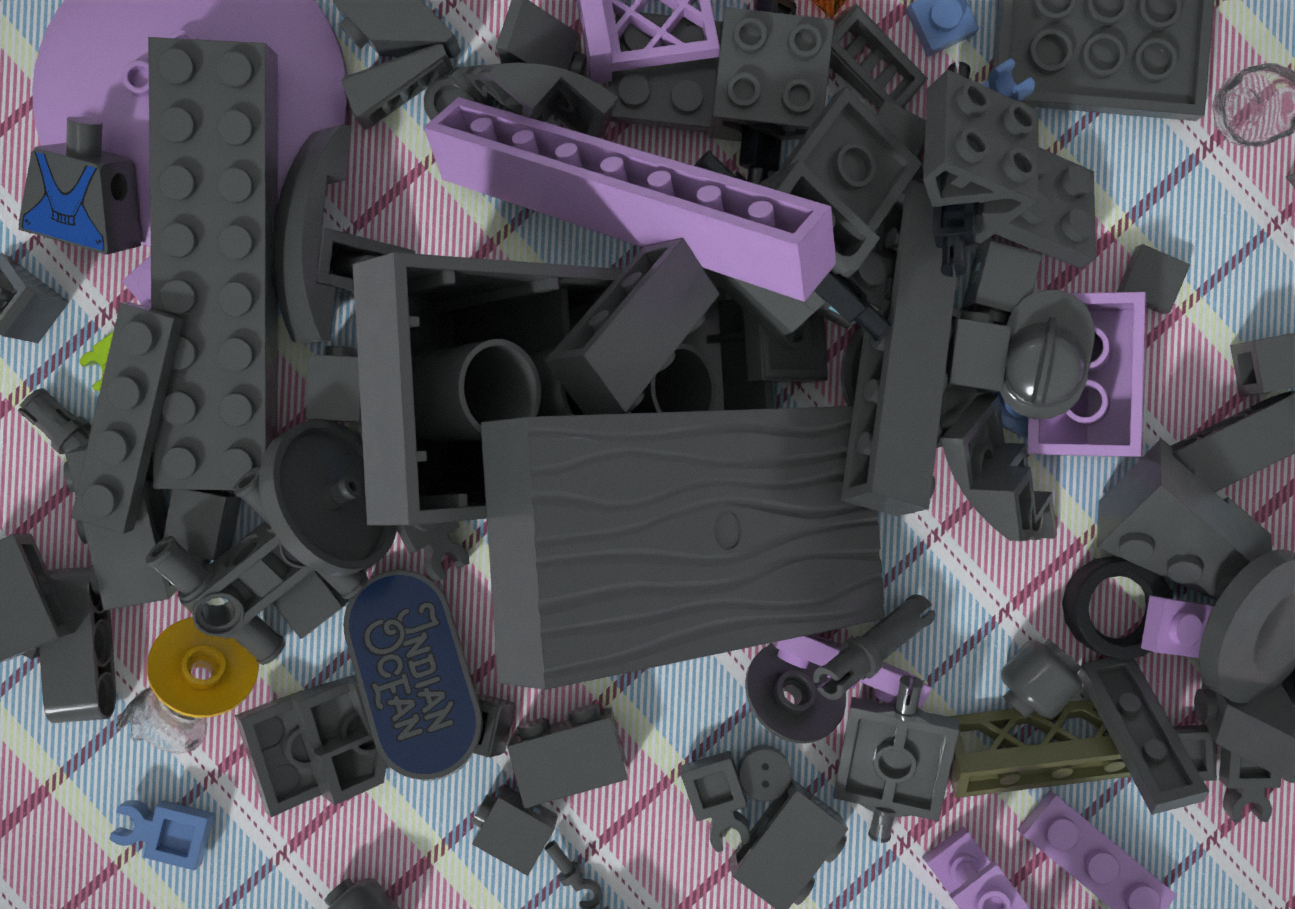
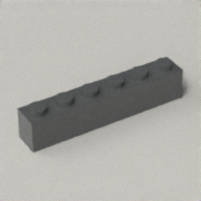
(905, 371)

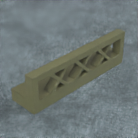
(1035, 765)

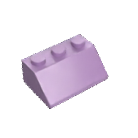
(1111, 407)

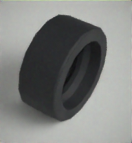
(1078, 597)

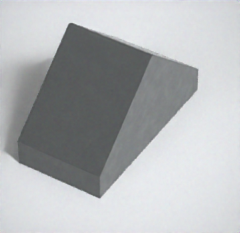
(469, 346)

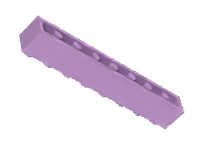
(637, 196)

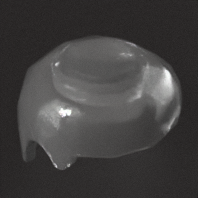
(1256, 105)
(162, 725)

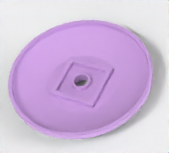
(99, 69)

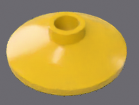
(184, 648)

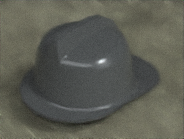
(1047, 354)

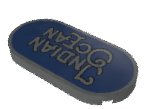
(413, 675)

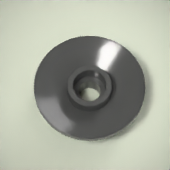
(811, 715)

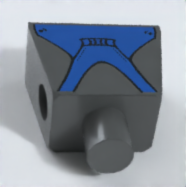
(82, 192)

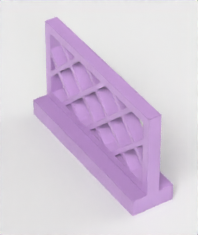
(603, 33)

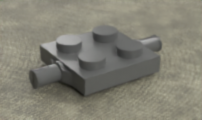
(896, 758)

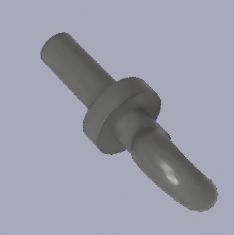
(571, 875)

